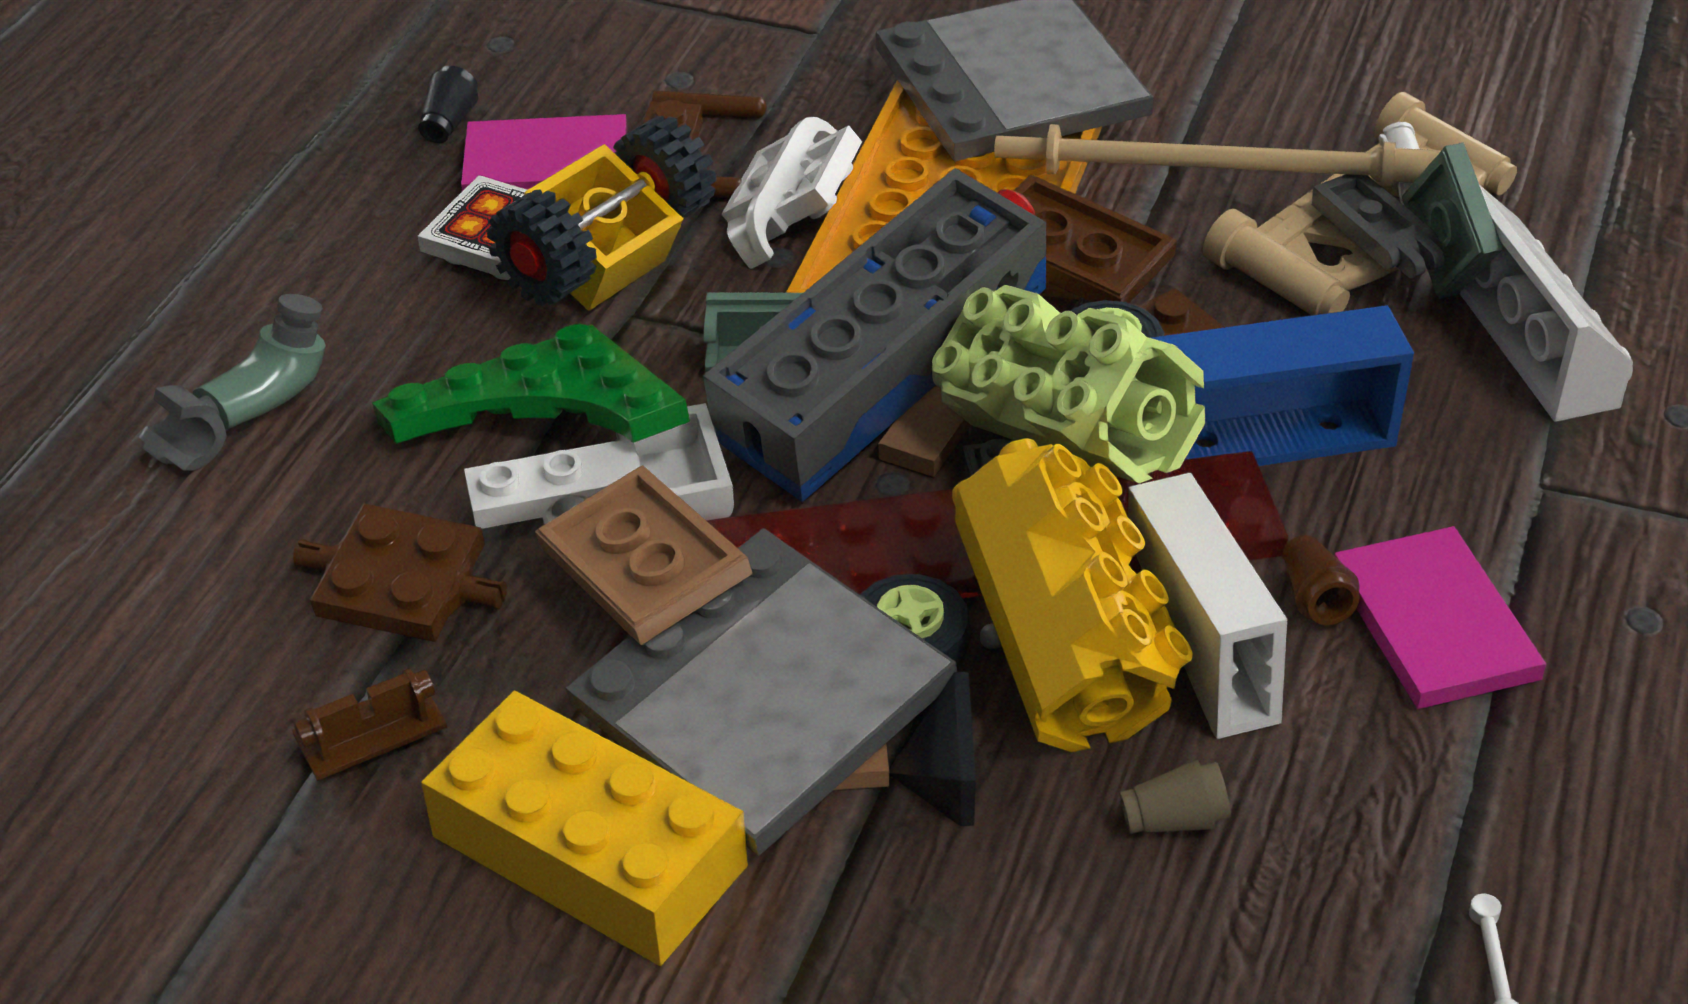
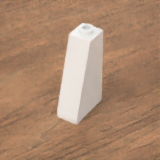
(1214, 604)

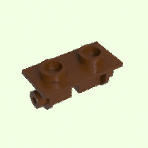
(354, 732)

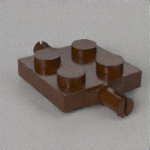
(399, 572)

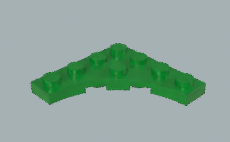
(571, 371)

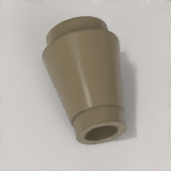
(1178, 800)

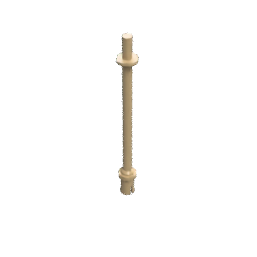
(1383, 164)

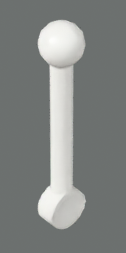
(1486, 911)

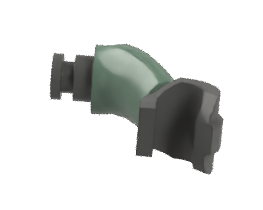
(272, 374)

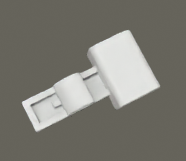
(554, 482)

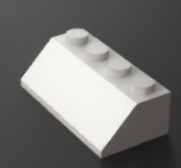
(1546, 325)

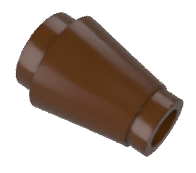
(1320, 582)

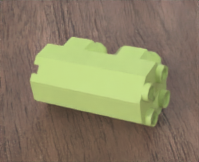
(1070, 382)

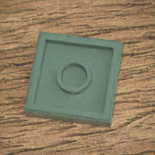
(1454, 207)

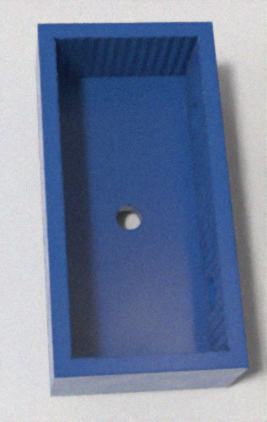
(1286, 376)

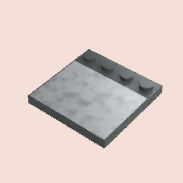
(1011, 74)
(766, 689)

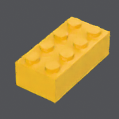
(587, 826)

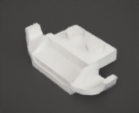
(787, 184)

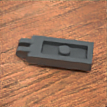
(1379, 224)

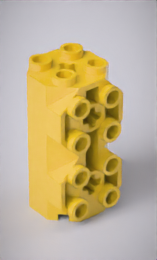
(1070, 612)

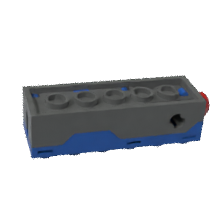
(865, 334)

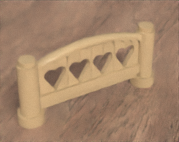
(1279, 249)

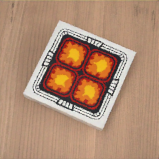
(462, 227)

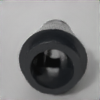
(447, 102)

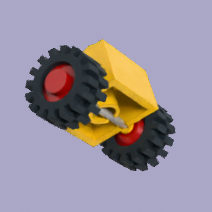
(603, 216)

